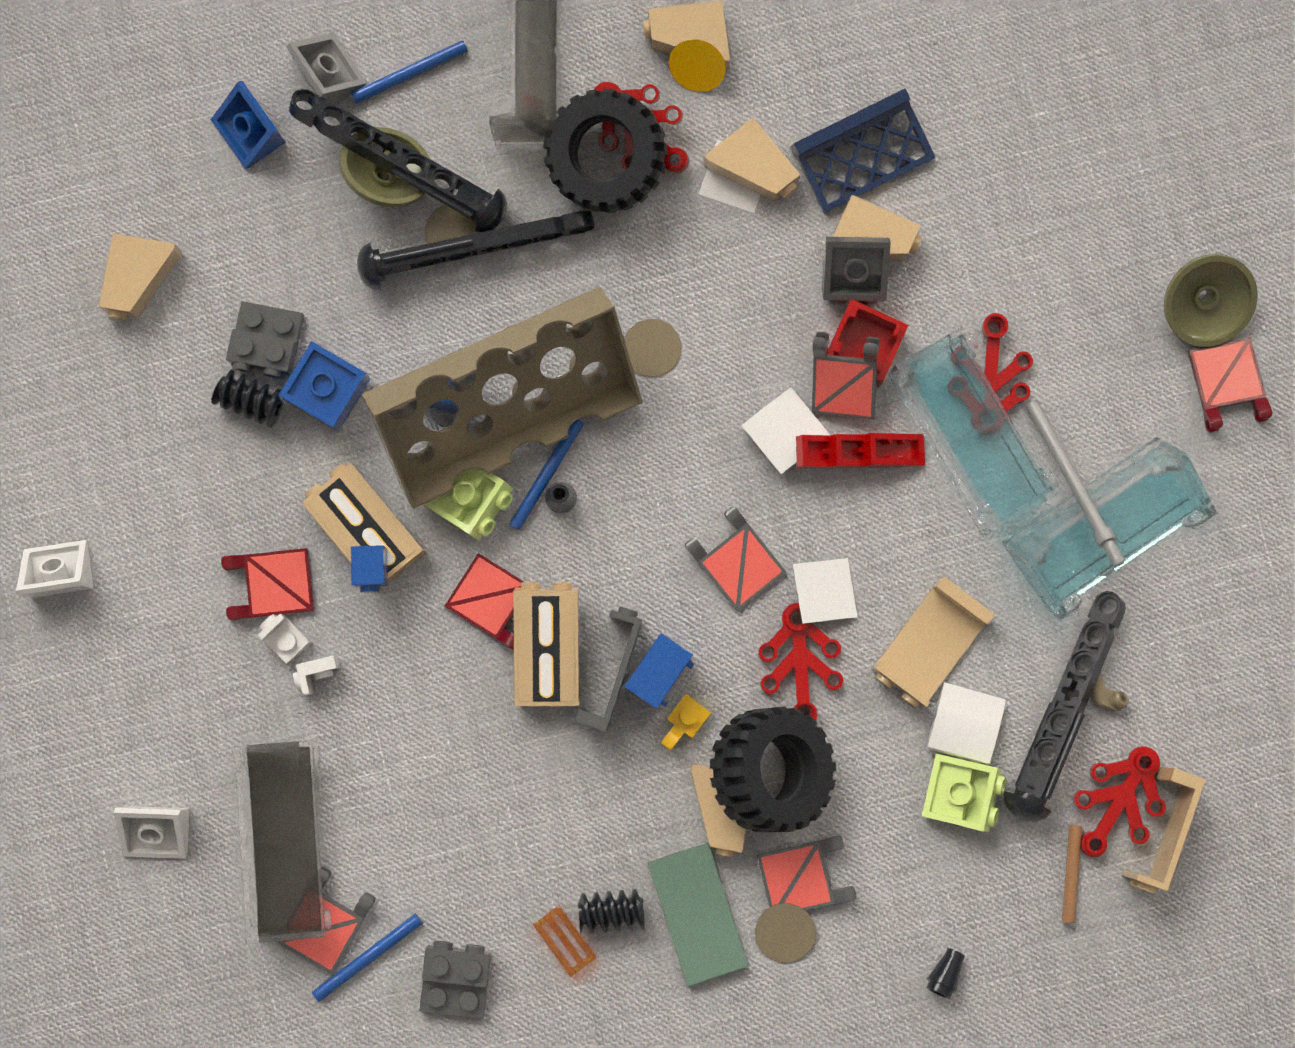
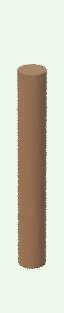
(1071, 874)

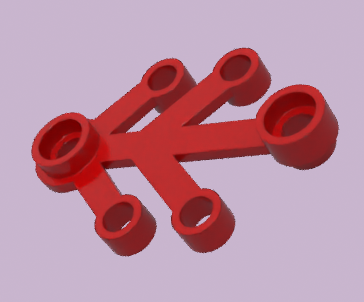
(662, 116)
(991, 362)
(800, 658)
(1122, 797)

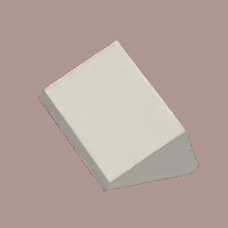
(55, 570)
(153, 831)

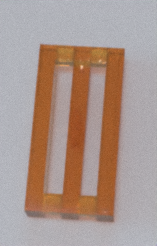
(581, 963)

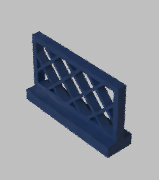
(857, 124)

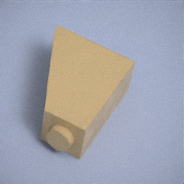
(683, 22)
(754, 162)
(869, 220)
(134, 274)
(720, 830)

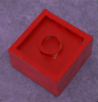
(864, 322)

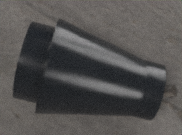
(565, 504)
(946, 974)

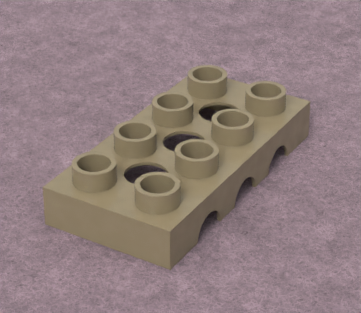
(606, 392)

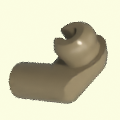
(1108, 698)

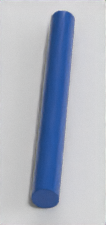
(409, 71)
(545, 475)
(367, 957)

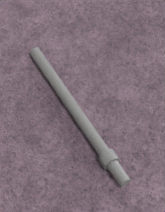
(1103, 534)

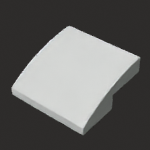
(778, 425)
(966, 724)

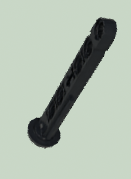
(470, 200)
(374, 266)
(1033, 783)

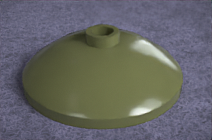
(376, 183)
(1223, 310)

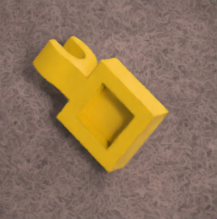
(687, 720)

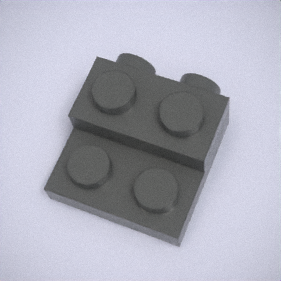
(856, 269)
(265, 339)
(455, 980)

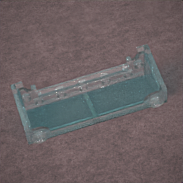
(971, 432)
(1137, 498)

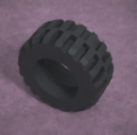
(566, 136)
(806, 770)

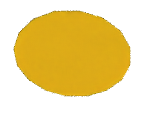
(697, 65)

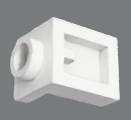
(283, 637)
(320, 668)

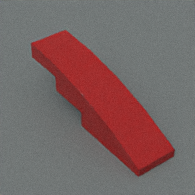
(860, 450)

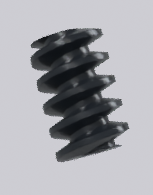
(248, 399)
(611, 911)

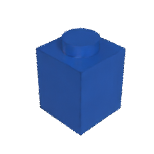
(369, 568)

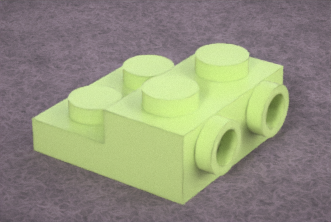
(473, 502)
(964, 793)

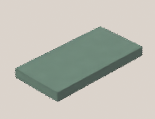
(697, 914)

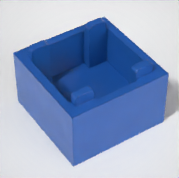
(324, 386)
(659, 671)

